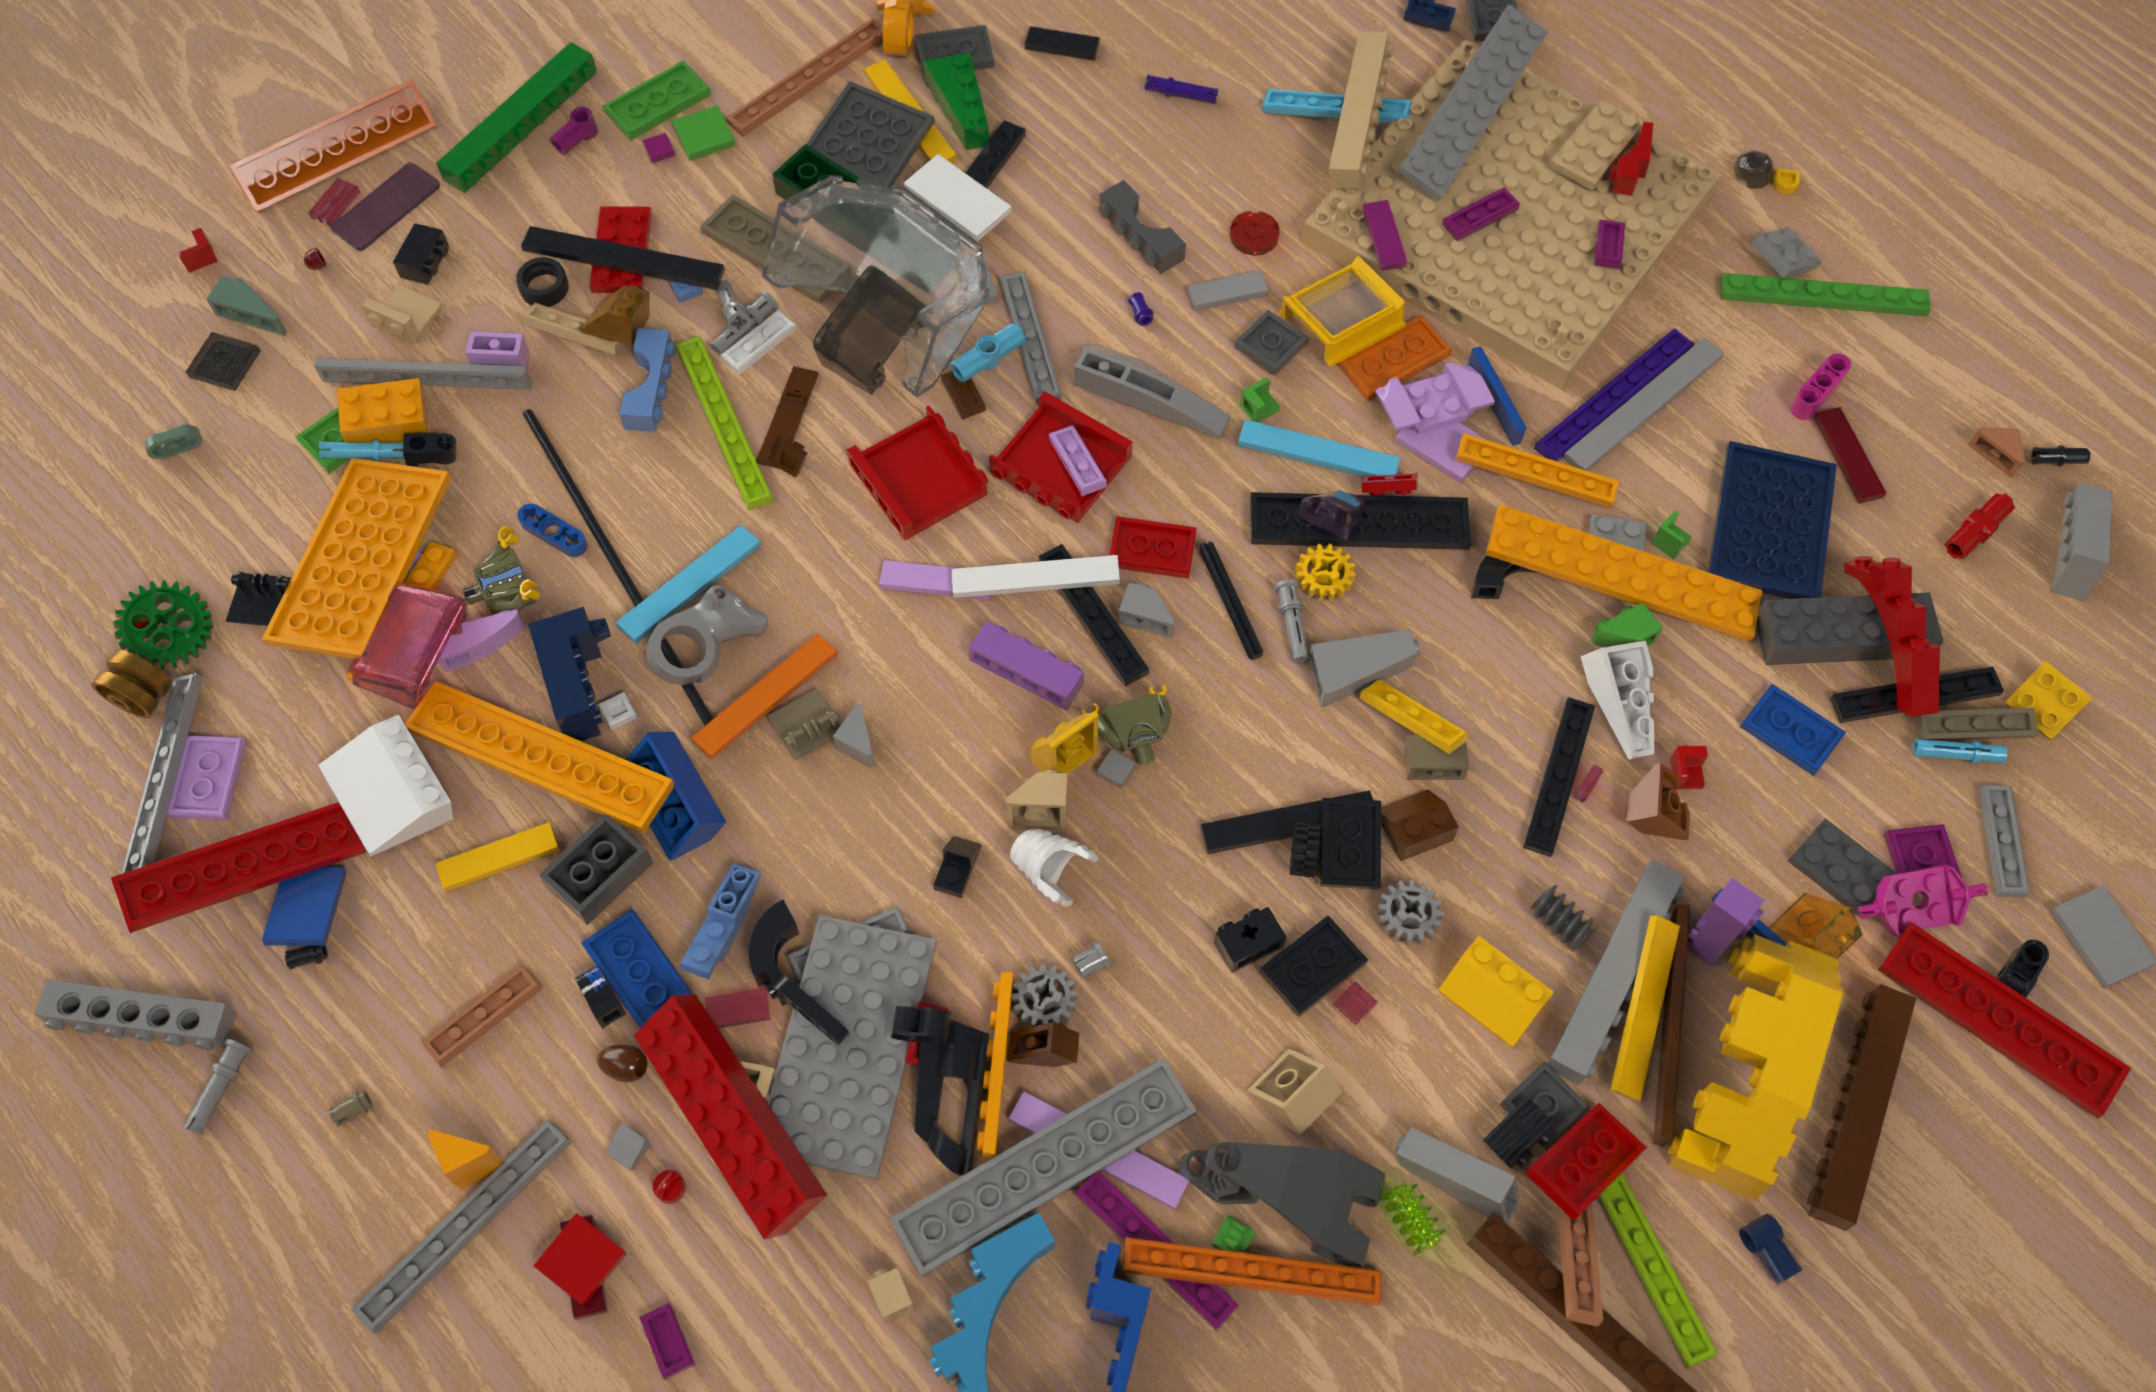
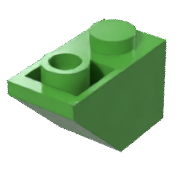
(1630, 626)

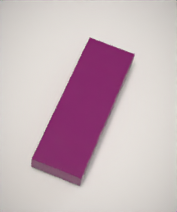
(1481, 214)
(1384, 235)

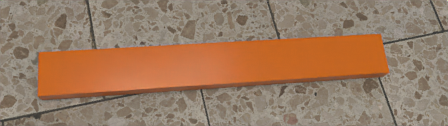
(1251, 1271)

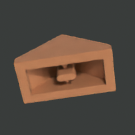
(2000, 447)

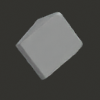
(627, 1147)

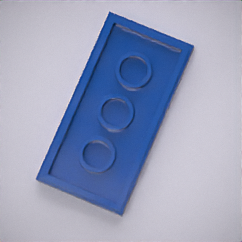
(635, 966)

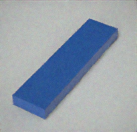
(1503, 406)

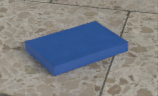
(1792, 729)
(305, 908)

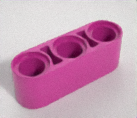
(1820, 386)

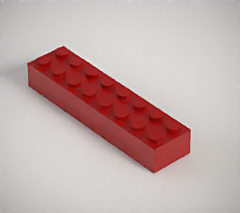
(730, 1116)

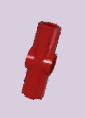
(1979, 526)

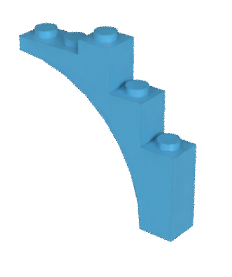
(1000, 1264)

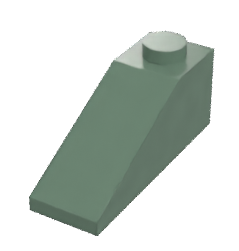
(239, 303)

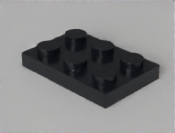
(1350, 843)
(1313, 966)

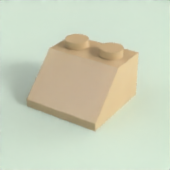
(1039, 802)
(1296, 1090)

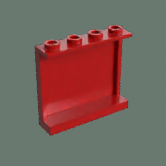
(1036, 469)
(919, 475)

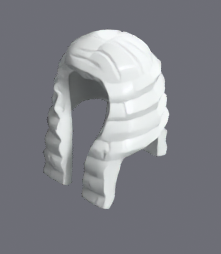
(1044, 858)

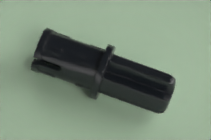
(2060, 455)

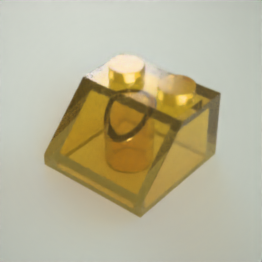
(1818, 925)

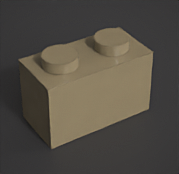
(1429, 762)

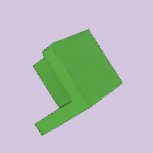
(1258, 402)
(1671, 538)

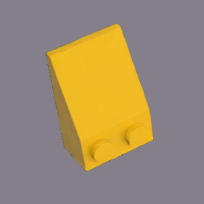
(1068, 746)

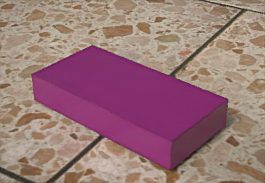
(1609, 244)
(667, 1341)

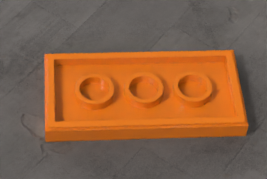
(1397, 356)

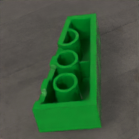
(958, 93)

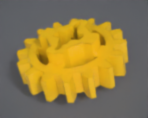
(1325, 572)

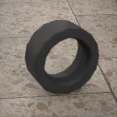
(535, 268)

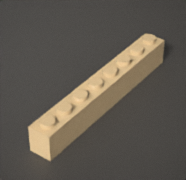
(1360, 110)

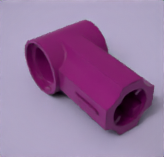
(579, 128)

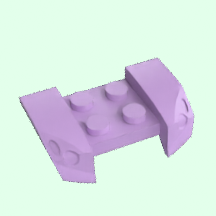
(1435, 400)

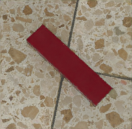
(1849, 455)

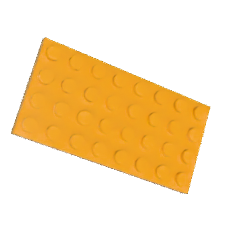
(357, 558)

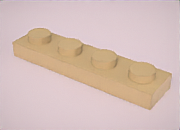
(567, 327)

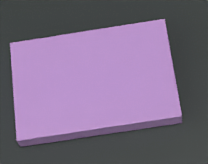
(1439, 448)
(207, 778)

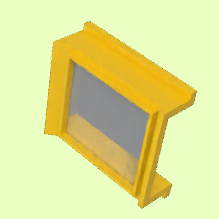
(1347, 310)

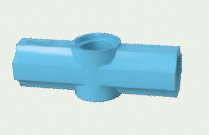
(978, 359)

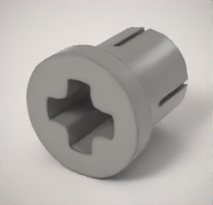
(1092, 960)

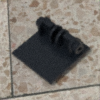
(256, 597)

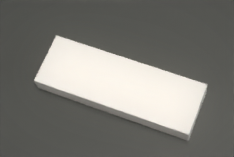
(758, 342)

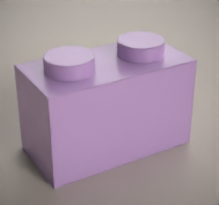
(497, 349)

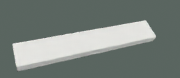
(1035, 576)

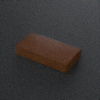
(963, 395)

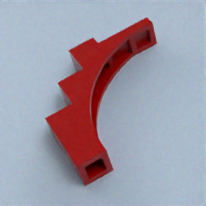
(1905, 623)

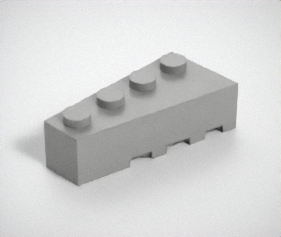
(2083, 541)

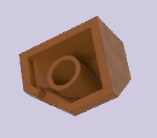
(1656, 806)

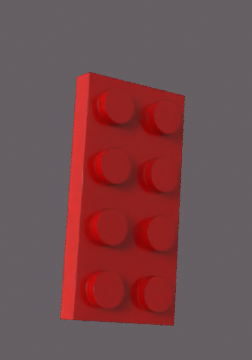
(624, 226)
(1586, 1161)

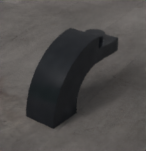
(1491, 576)
(766, 941)

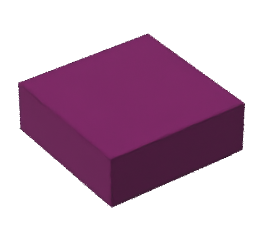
(658, 148)

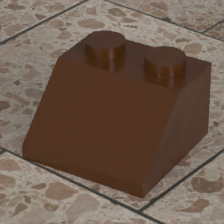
(1418, 824)

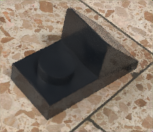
(957, 866)

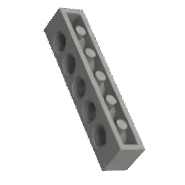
(62, 997)

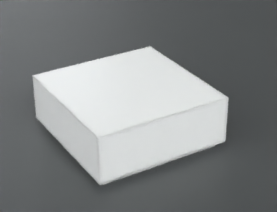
(617, 711)

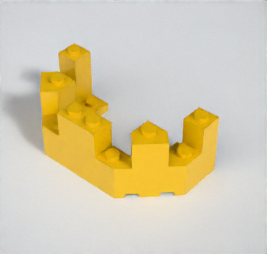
(1787, 1047)

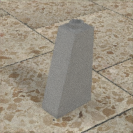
(1355, 663)
(1459, 1174)

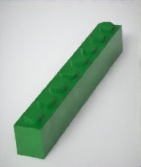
(516, 117)

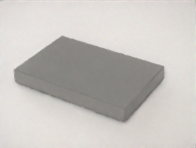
(2103, 937)

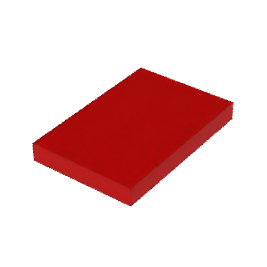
(1153, 547)

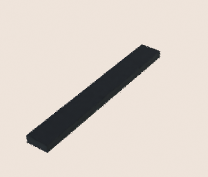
(623, 257)

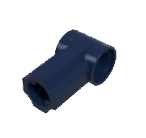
(1765, 1239)

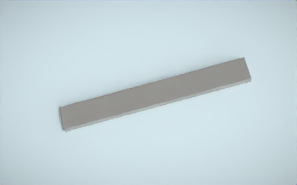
(429, 373)
(1643, 405)
(163, 772)
(460, 1227)

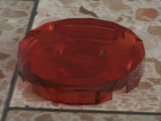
(1254, 233)

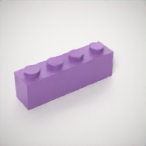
(1026, 665)

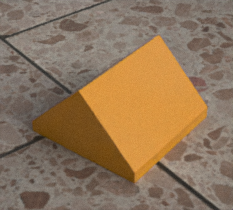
(462, 1159)

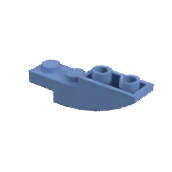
(723, 921)

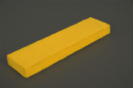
(1414, 716)
(497, 857)

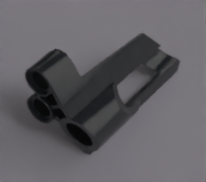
(944, 1051)

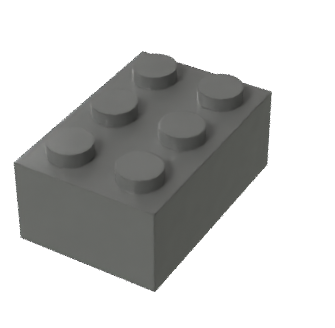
(596, 869)

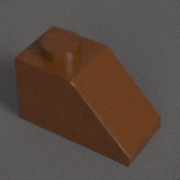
(1044, 1046)

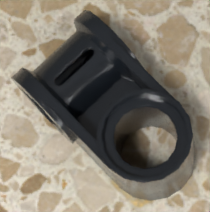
(2021, 972)

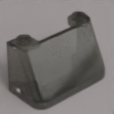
(867, 329)

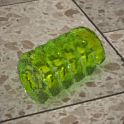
(1413, 1217)

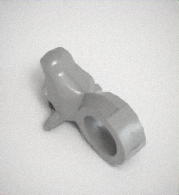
(713, 620)

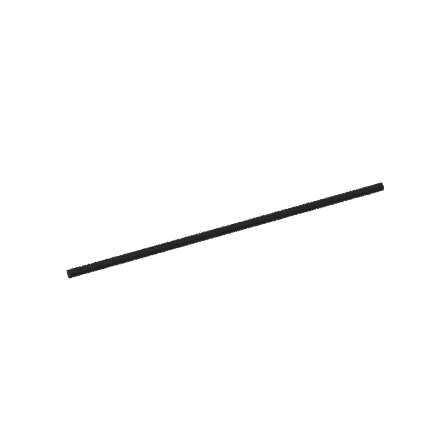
(609, 552)

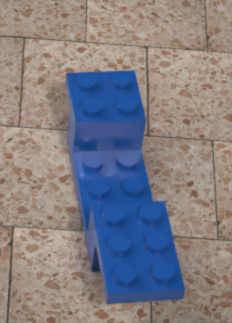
(1120, 1306)

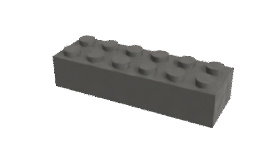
(1830, 629)

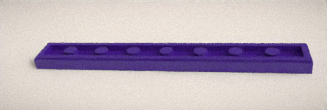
(1613, 395)

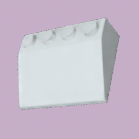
(386, 786)

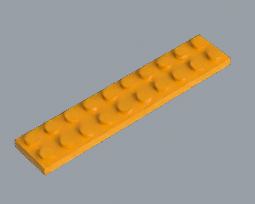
(1624, 572)
(540, 756)

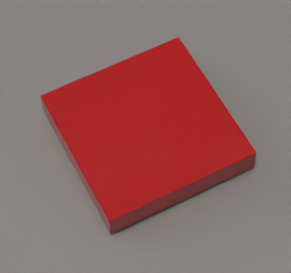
(580, 1259)

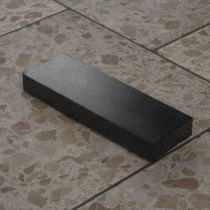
(1062, 43)

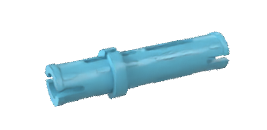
(361, 450)
(1970, 751)

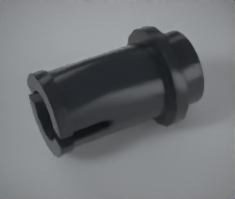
(305, 955)

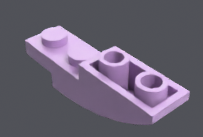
(480, 639)

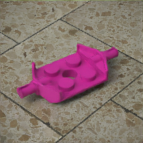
(1943, 903)

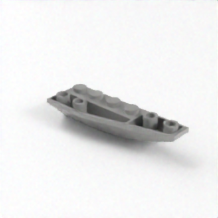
(1146, 389)

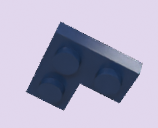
(1429, 14)

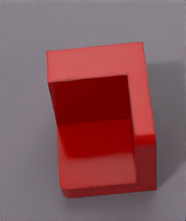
(198, 255)
(1687, 766)

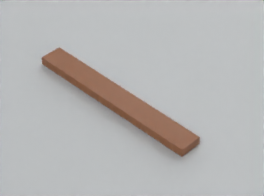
(806, 78)

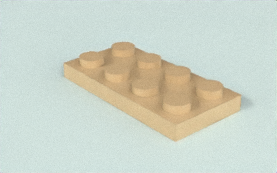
(1596, 144)

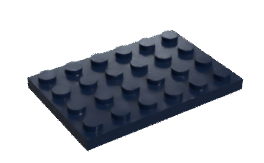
(1773, 521)

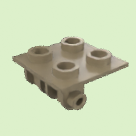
(805, 724)

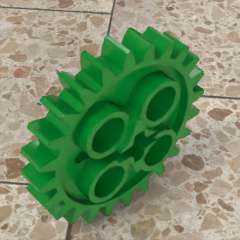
(144, 608)

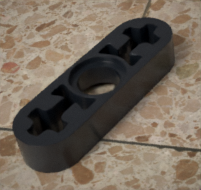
(810, 1010)

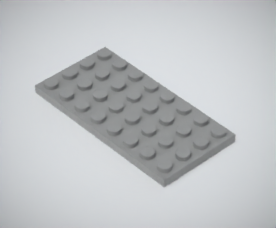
(844, 1096)

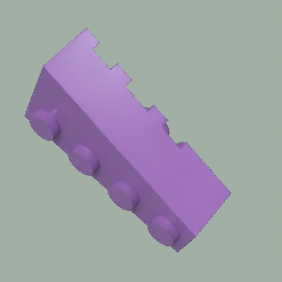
(1727, 918)

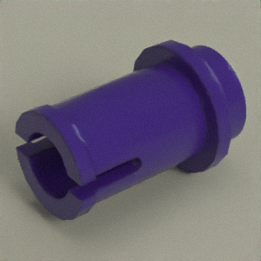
(1143, 314)

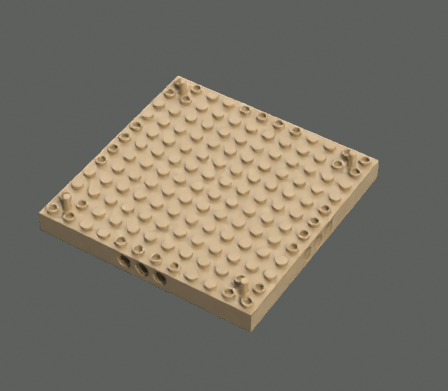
(1532, 276)

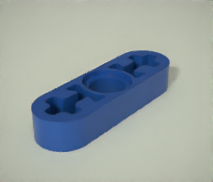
(557, 540)

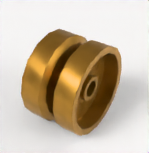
(131, 684)

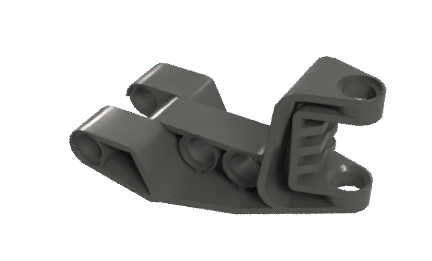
(1301, 1183)

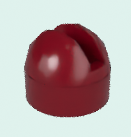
(314, 259)

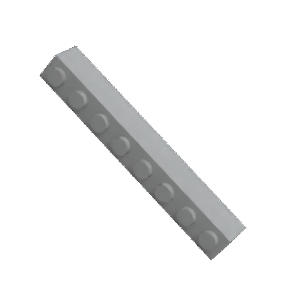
(1614, 976)

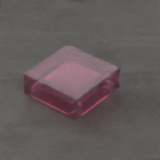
(1588, 783)
(1355, 1003)

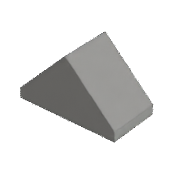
(854, 739)

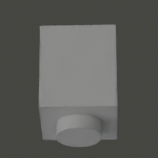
(1145, 611)

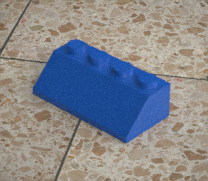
(689, 812)

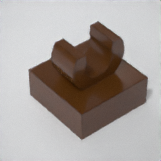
(790, 457)

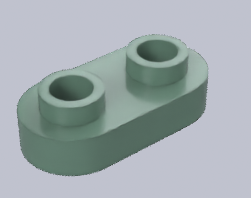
(173, 442)

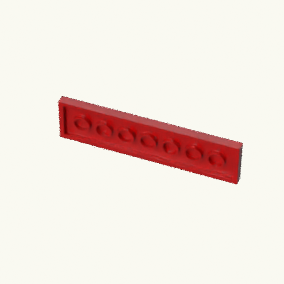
(235, 866)
(2005, 1020)

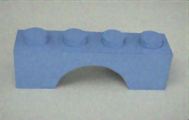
(642, 406)

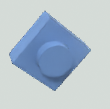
(685, 291)

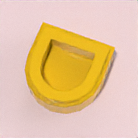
(1786, 181)

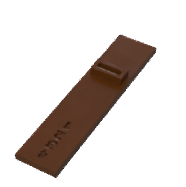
(788, 413)

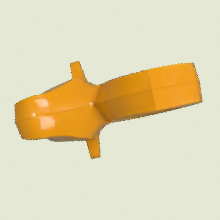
(899, 23)

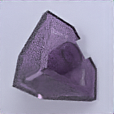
(1333, 512)

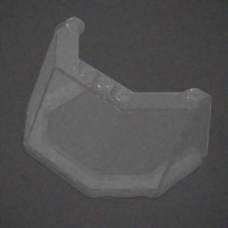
(842, 227)

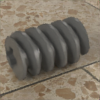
(1563, 918)

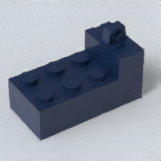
(562, 649)

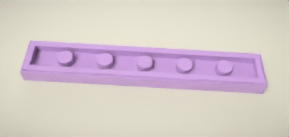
(1132, 1169)

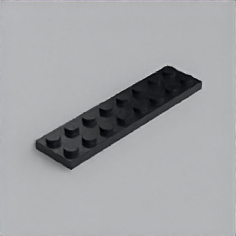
(1383, 524)

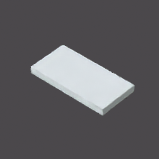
(958, 197)

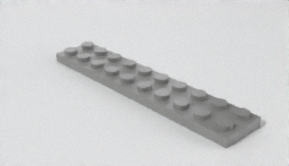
(1472, 102)
(1042, 1167)

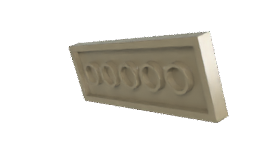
(748, 234)

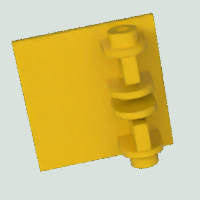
(2053, 697)

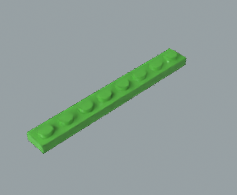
(1825, 294)

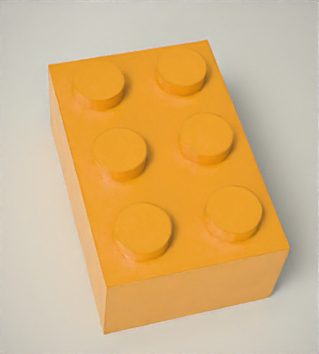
(382, 411)

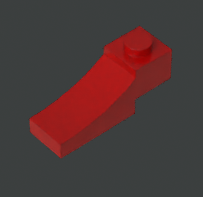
(1633, 164)

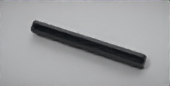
(1231, 600)

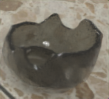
(1754, 168)

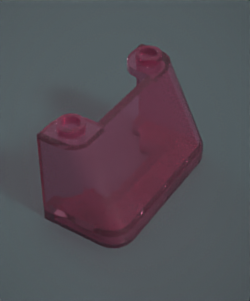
(408, 643)

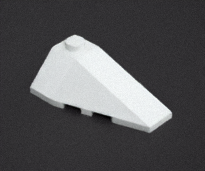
(1622, 688)

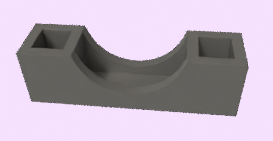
(1159, 246)

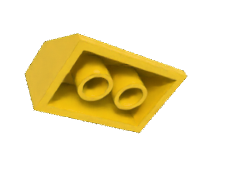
(1495, 991)

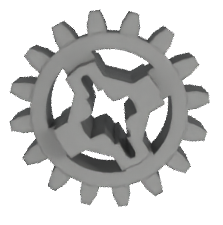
(1413, 924)
(1032, 991)

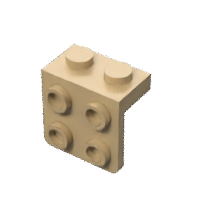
(403, 313)

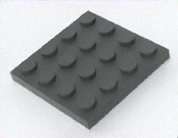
(871, 134)

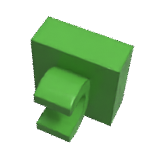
(1233, 1236)

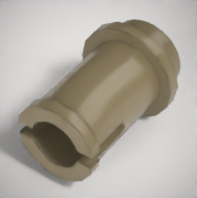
(350, 1108)

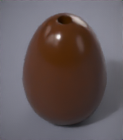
(622, 1063)

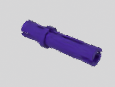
(1181, 89)

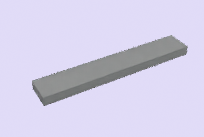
(1034, 351)

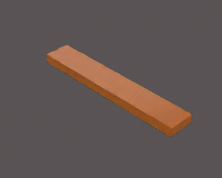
(764, 696)

